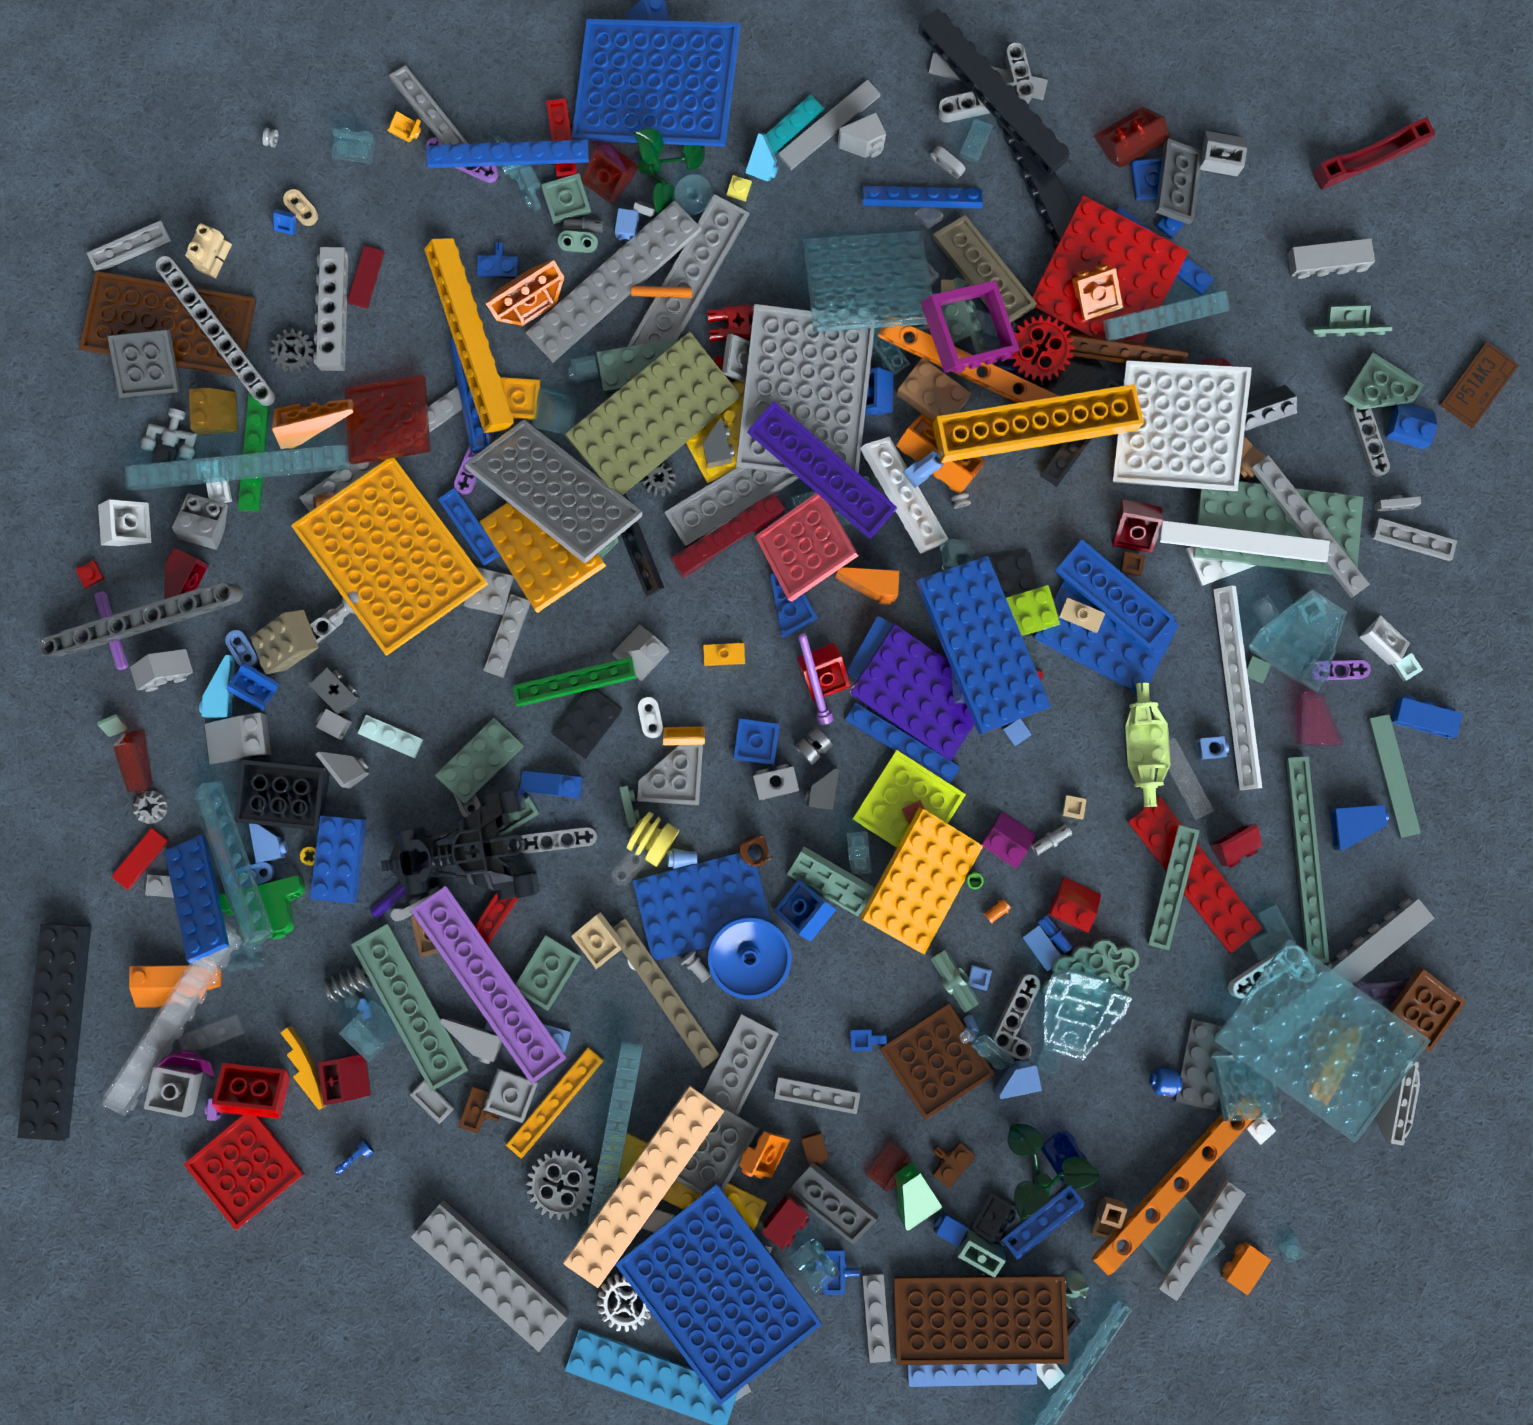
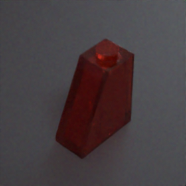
(134, 761)

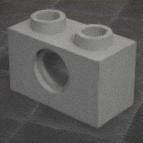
(788, 782)

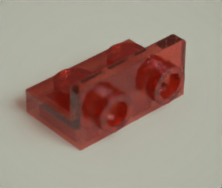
(887, 1164)

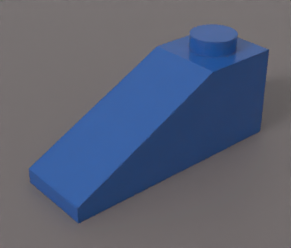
(551, 784)

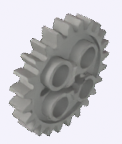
(567, 1164)

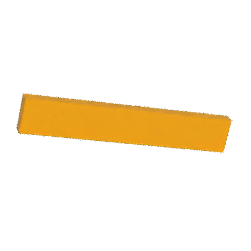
(554, 1102)

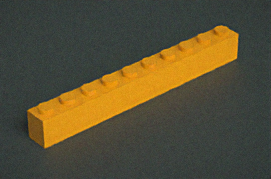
(469, 335)

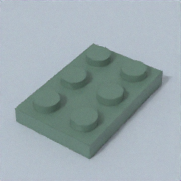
(547, 972)

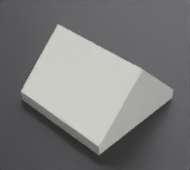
(1385, 641)

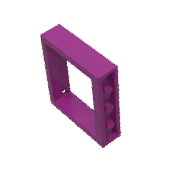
(941, 336)

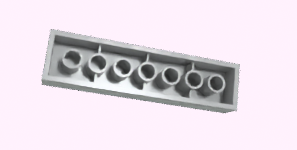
(490, 1275)

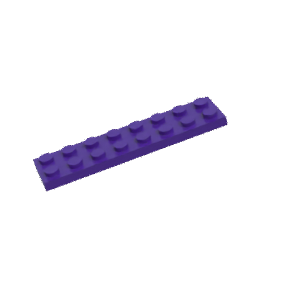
(822, 470)

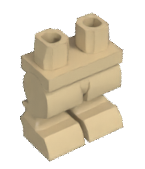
(205, 247)

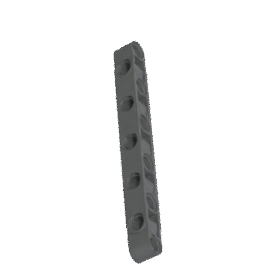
(141, 619)

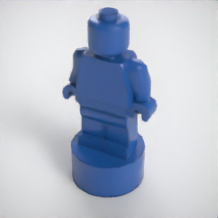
(364, 1149)

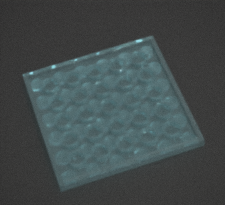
(867, 280)

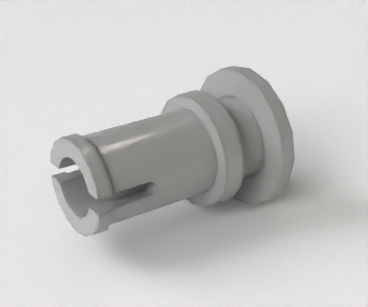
(696, 966)

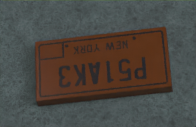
(1479, 385)

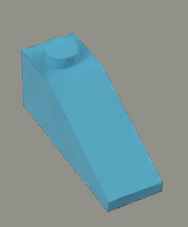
(216, 700)

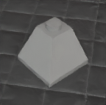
(644, 649)
(344, 768)

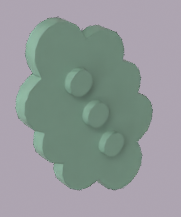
(1100, 960)

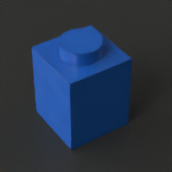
(950, 1228)

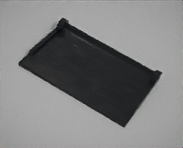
(1077, 378)

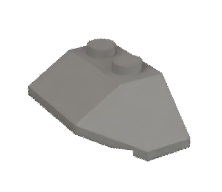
(1398, 1112)

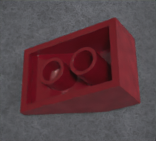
(182, 573)

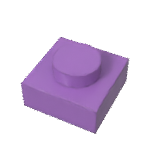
(211, 1113)

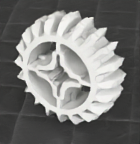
(631, 1310)

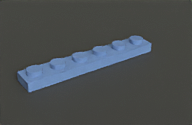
(972, 1374)

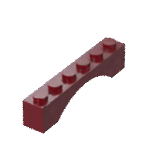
(1351, 164)
(729, 533)

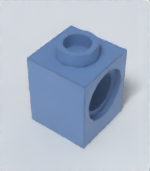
(626, 224)
(1203, 751)

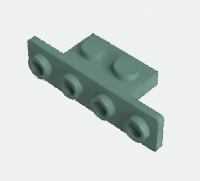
(1349, 319)
(962, 321)

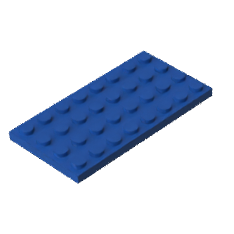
(983, 644)

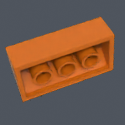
(920, 441)

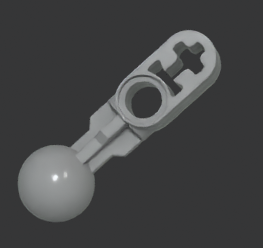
(334, 617)

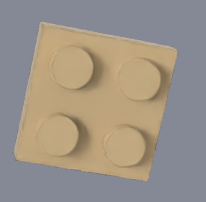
(598, 940)

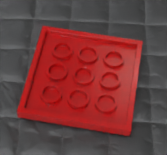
(244, 1169)

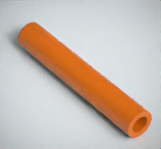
(651, 291)

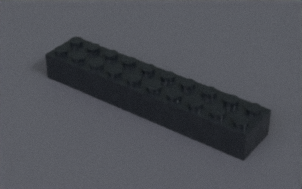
(54, 1032)

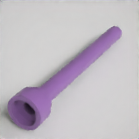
(824, 715)

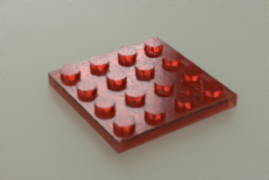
(388, 420)

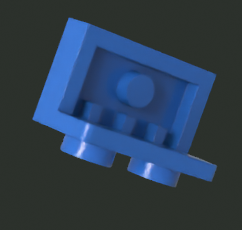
(253, 686)

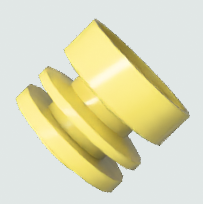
(652, 838)

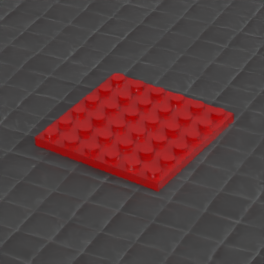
(1099, 236)

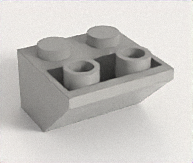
(1223, 153)
(201, 521)

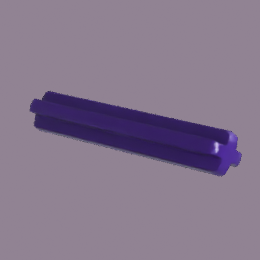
(393, 896)

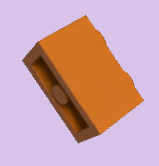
(1245, 1267)

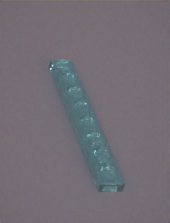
(1084, 1364)

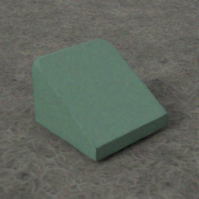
(113, 725)

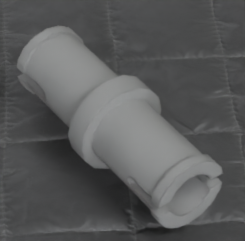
(1051, 839)

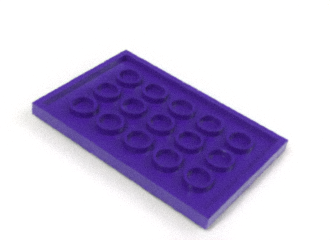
(914, 692)

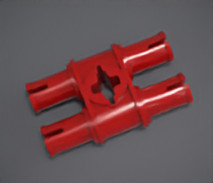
(730, 315)

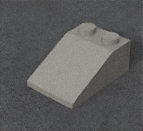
(238, 738)

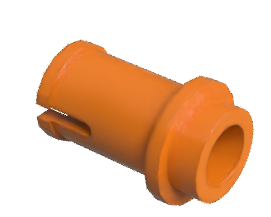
(997, 911)

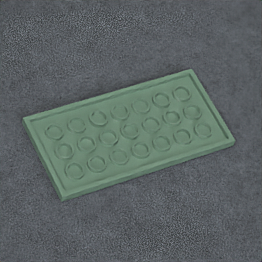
(1257, 511)

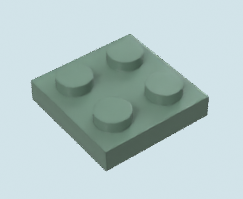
(566, 198)

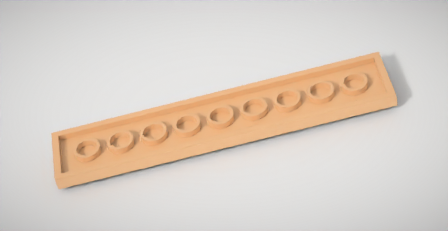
(643, 1186)

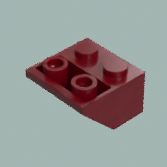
(344, 1079)

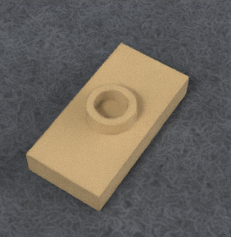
(1081, 615)

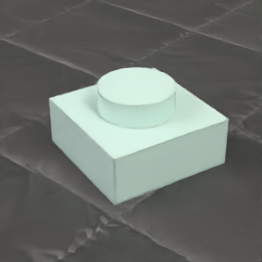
(1407, 667)

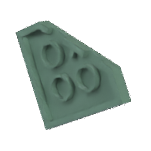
(1382, 385)

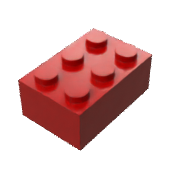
(251, 1090)

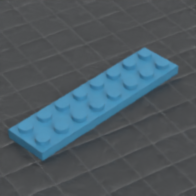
(646, 1377)

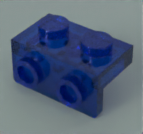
(1059, 1148)

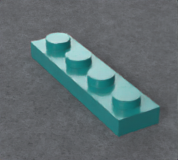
(794, 123)

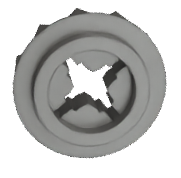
(158, 811)

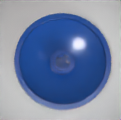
(749, 957)

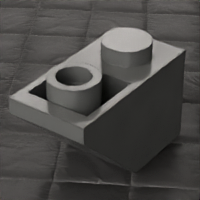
(716, 446)

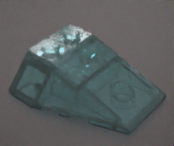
(1302, 639)
(1080, 1011)

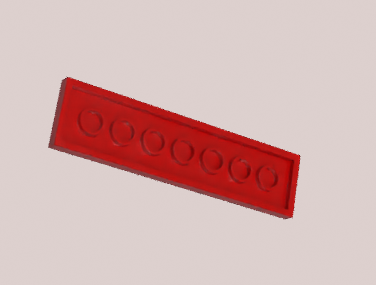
(1205, 885)

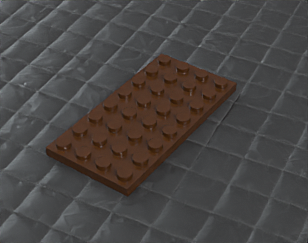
(141, 305)
(981, 1319)

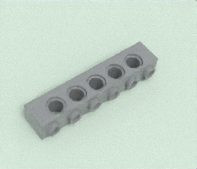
(331, 258)

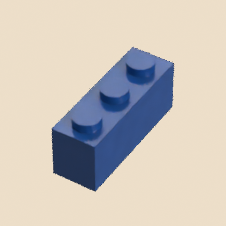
(1426, 717)

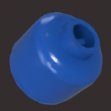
(1165, 1082)

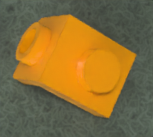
(404, 127)

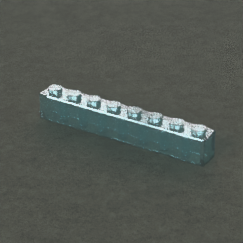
(232, 863)

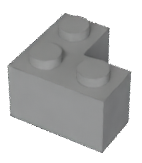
(159, 668)

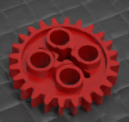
(1056, 357)

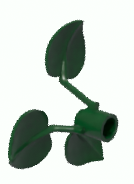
(650, 144)
(1032, 1197)

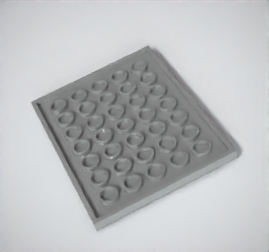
(809, 375)

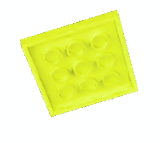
(896, 788)

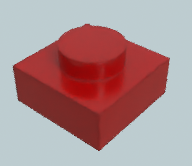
(90, 574)

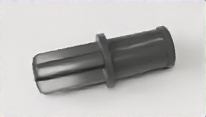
(584, 225)

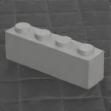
(1331, 257)

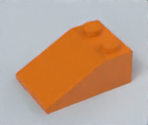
(873, 583)

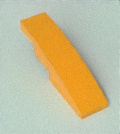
(307, 1076)

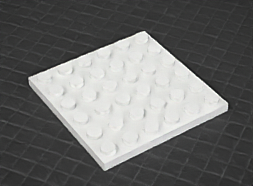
(1189, 426)

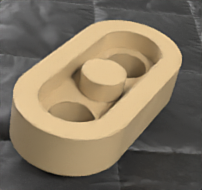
(301, 208)

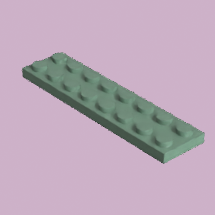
(410, 1007)

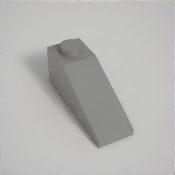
(477, 1041)

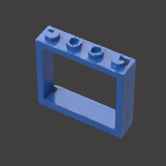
(1044, 1222)

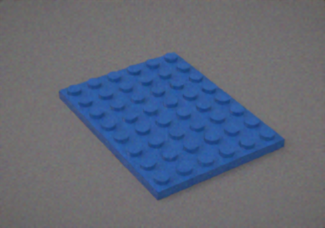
(656, 78)
(718, 1294)

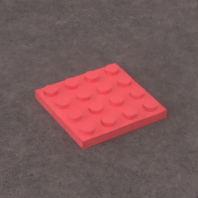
(806, 546)

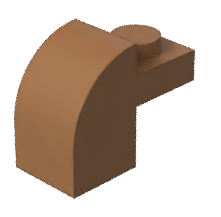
(1108, 1217)

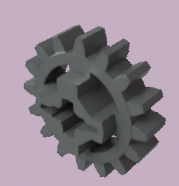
(285, 356)

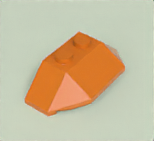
(527, 295)

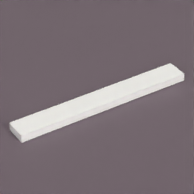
(1244, 541)

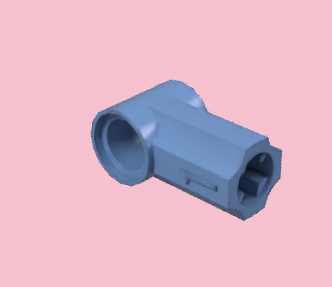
(920, 471)

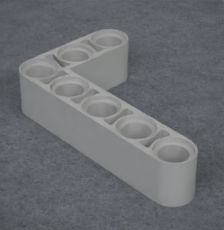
(1013, 65)

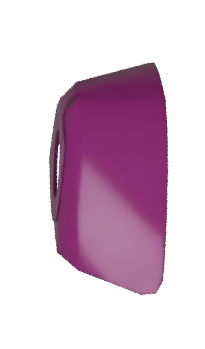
(188, 1059)

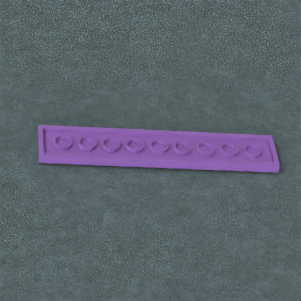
(488, 984)

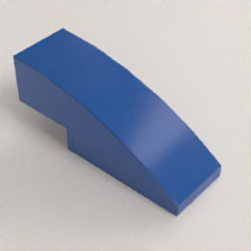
(869, 646)

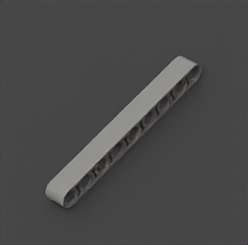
(210, 323)

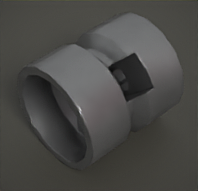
(806, 748)

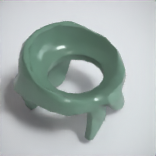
(1076, 1284)

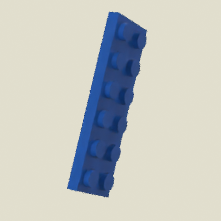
(1115, 594)
(196, 898)

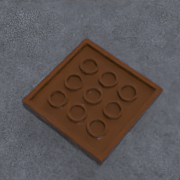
(935, 1062)

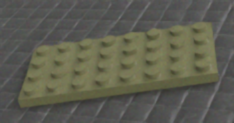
(653, 415)

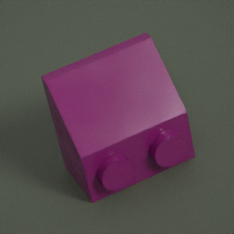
(1008, 840)

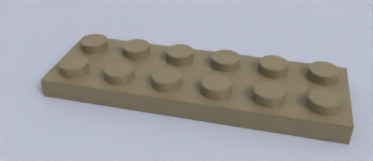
(981, 264)

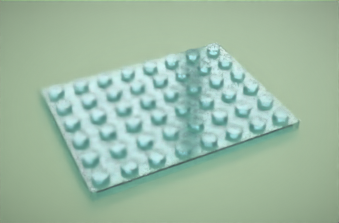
(1322, 1040)

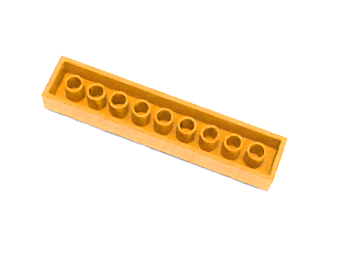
(1037, 423)

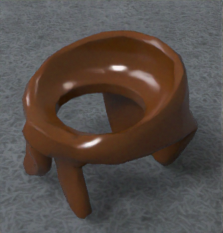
(743, 850)

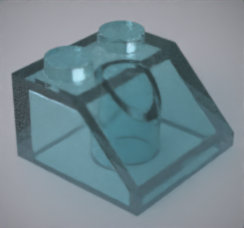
(369, 1031)

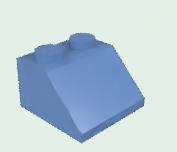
(1018, 1080)

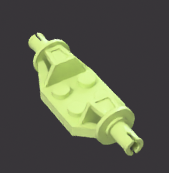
(1147, 745)

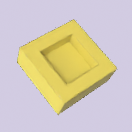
(739, 188)

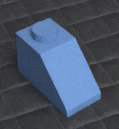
(267, 844)

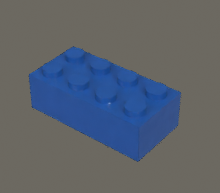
(338, 859)

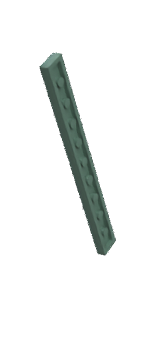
(1307, 858)

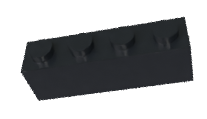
(1270, 406)

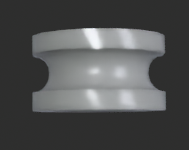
(270, 137)
(961, 500)

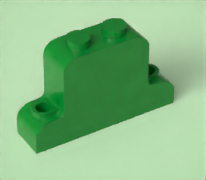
(277, 903)

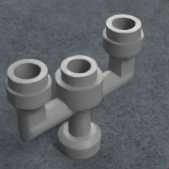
(171, 436)

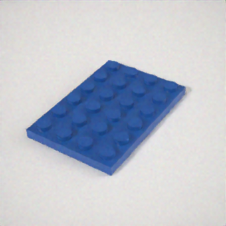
(1109, 650)
(693, 902)

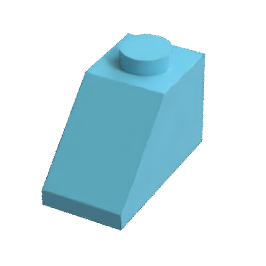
(762, 160)

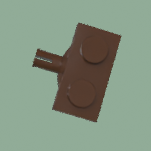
(473, 1113)
(952, 1163)

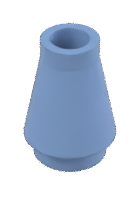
(679, 858)

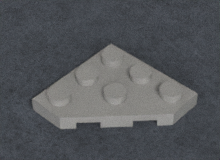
(674, 778)

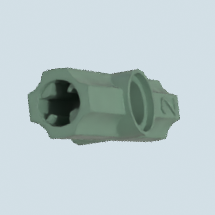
(955, 981)

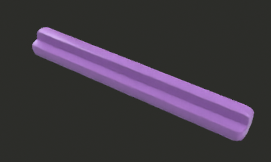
(116, 646)

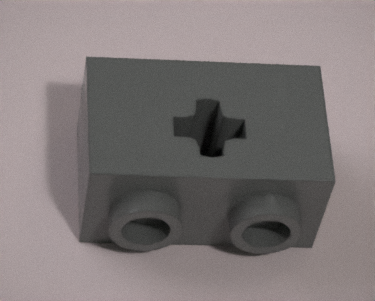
(323, 687)

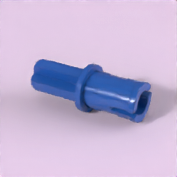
(1055, 934)

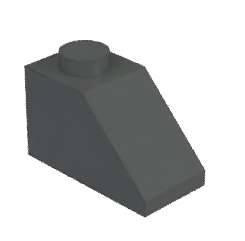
(823, 792)

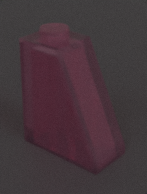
(1315, 722)

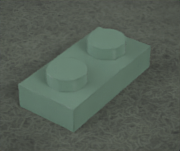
(632, 815)

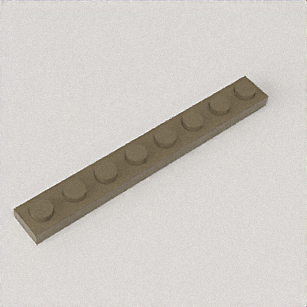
(666, 995)

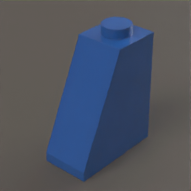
(1355, 824)

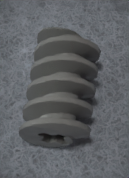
(346, 984)

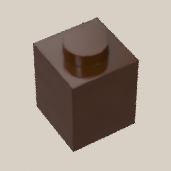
(814, 1148)

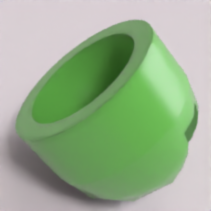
(975, 884)

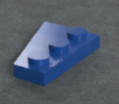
(790, 614)

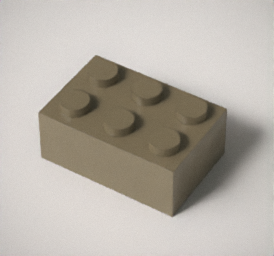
(284, 642)

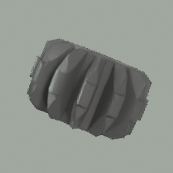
(658, 486)

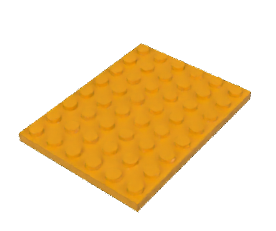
(392, 552)

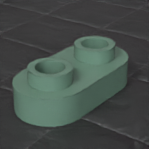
(577, 240)

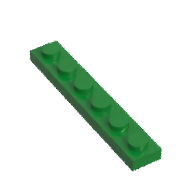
(254, 442)
(574, 681)

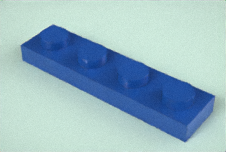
(469, 526)

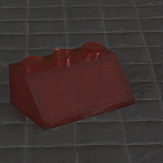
(1132, 136)

